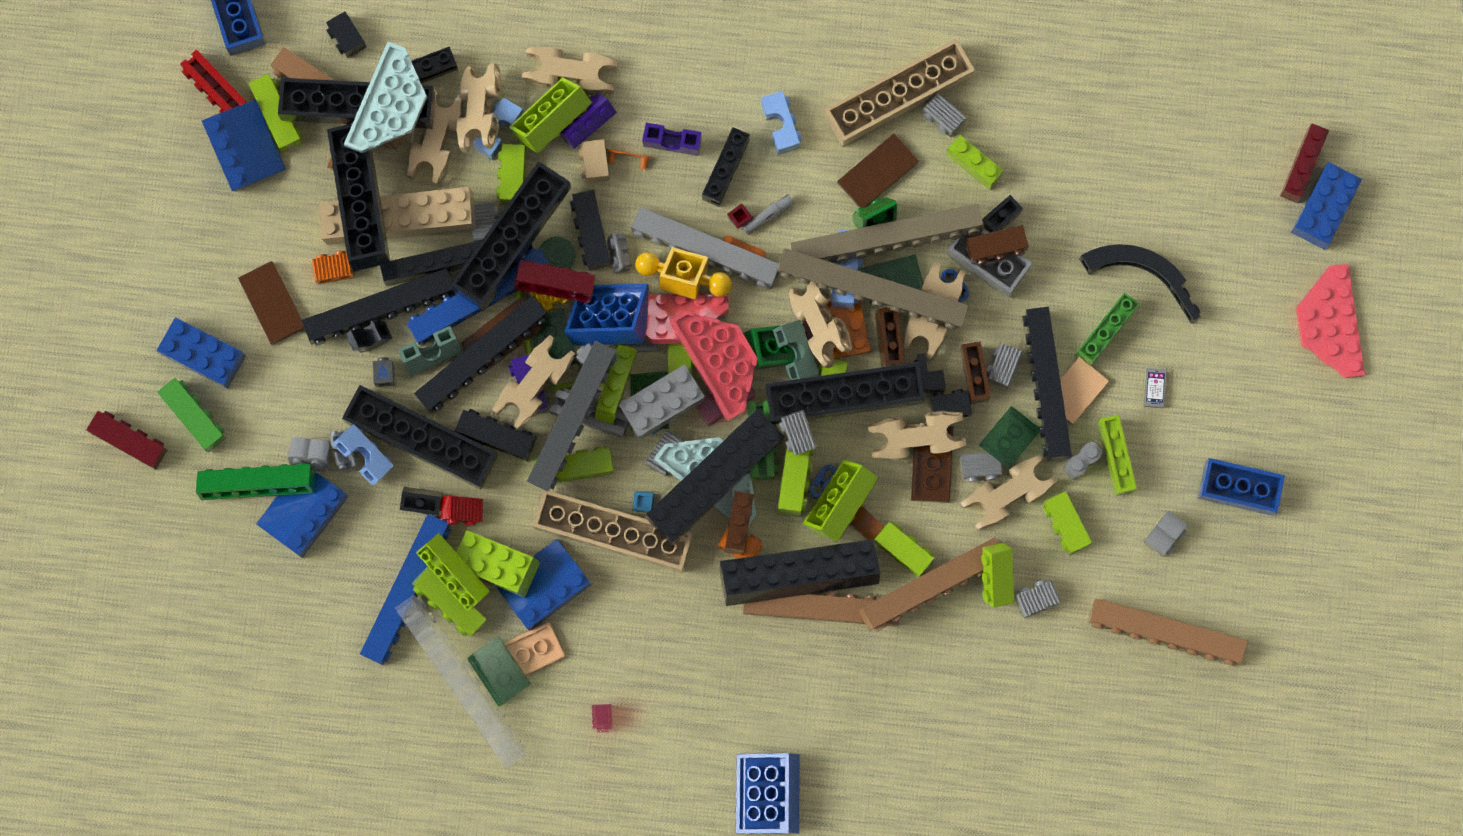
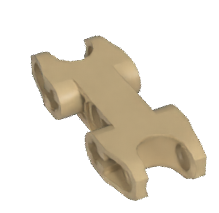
(583, 72)
(479, 119)
(432, 150)
(920, 327)
(825, 329)
(542, 371)
(930, 433)
(995, 500)

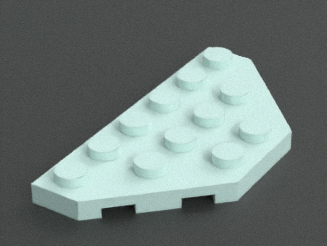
(390, 102)
(683, 457)

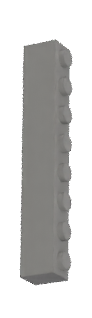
(719, 253)

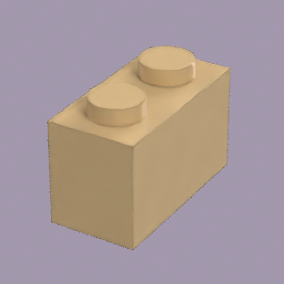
(594, 160)

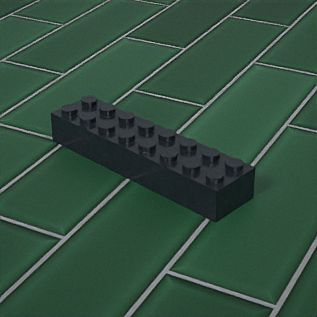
(334, 101)
(358, 203)
(511, 236)
(846, 392)
(420, 437)
(714, 477)
(799, 572)

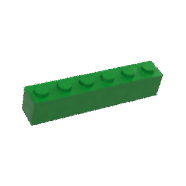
(255, 481)

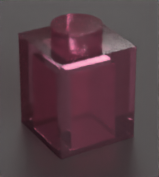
(602, 718)

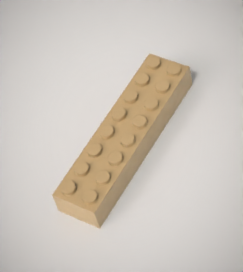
(899, 92)
(410, 214)
(609, 531)

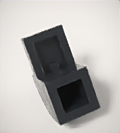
(369, 337)
(932, 381)

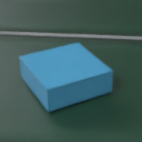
(643, 501)

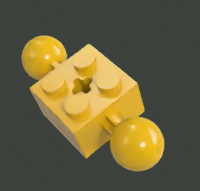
(683, 273)

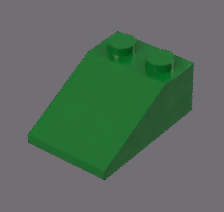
(878, 212)
(766, 348)

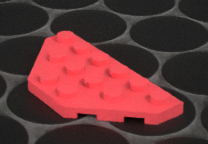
(668, 306)
(1330, 323)
(720, 357)

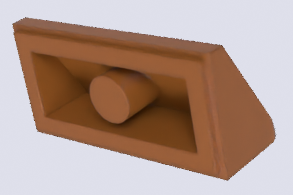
(866, 524)

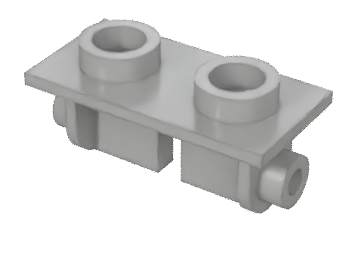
(616, 244)
(342, 462)

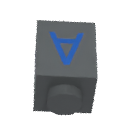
(383, 372)

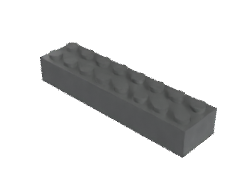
(571, 416)

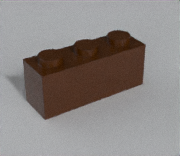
(997, 245)
(889, 337)
(975, 372)
(739, 523)

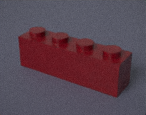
(1304, 163)
(554, 281)
(127, 440)

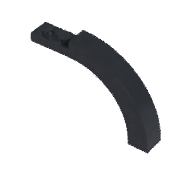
(1147, 260)

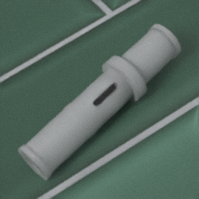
(774, 210)

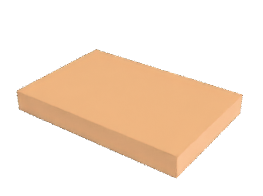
(1080, 388)
(536, 648)

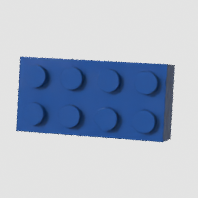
(238, 25)
(1326, 205)
(201, 353)
(1241, 486)

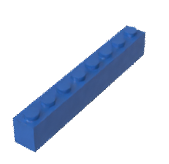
(458, 309)
(388, 623)

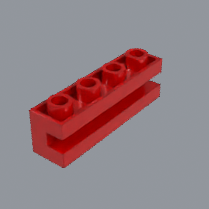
(211, 82)

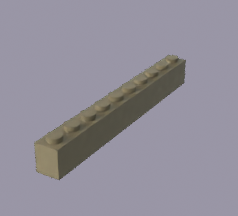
(893, 235)
(872, 288)

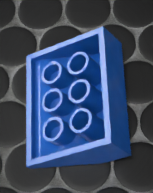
(243, 145)
(612, 317)
(303, 517)
(552, 587)
(768, 793)

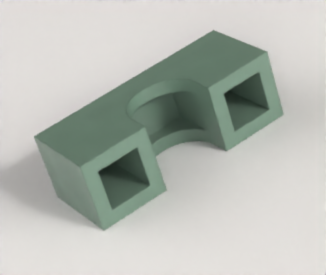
(794, 336)
(420, 359)

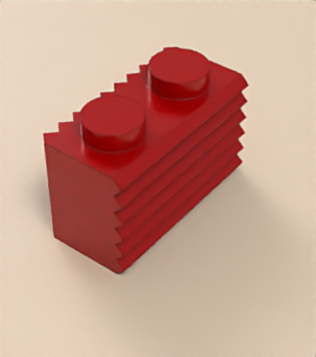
(461, 509)

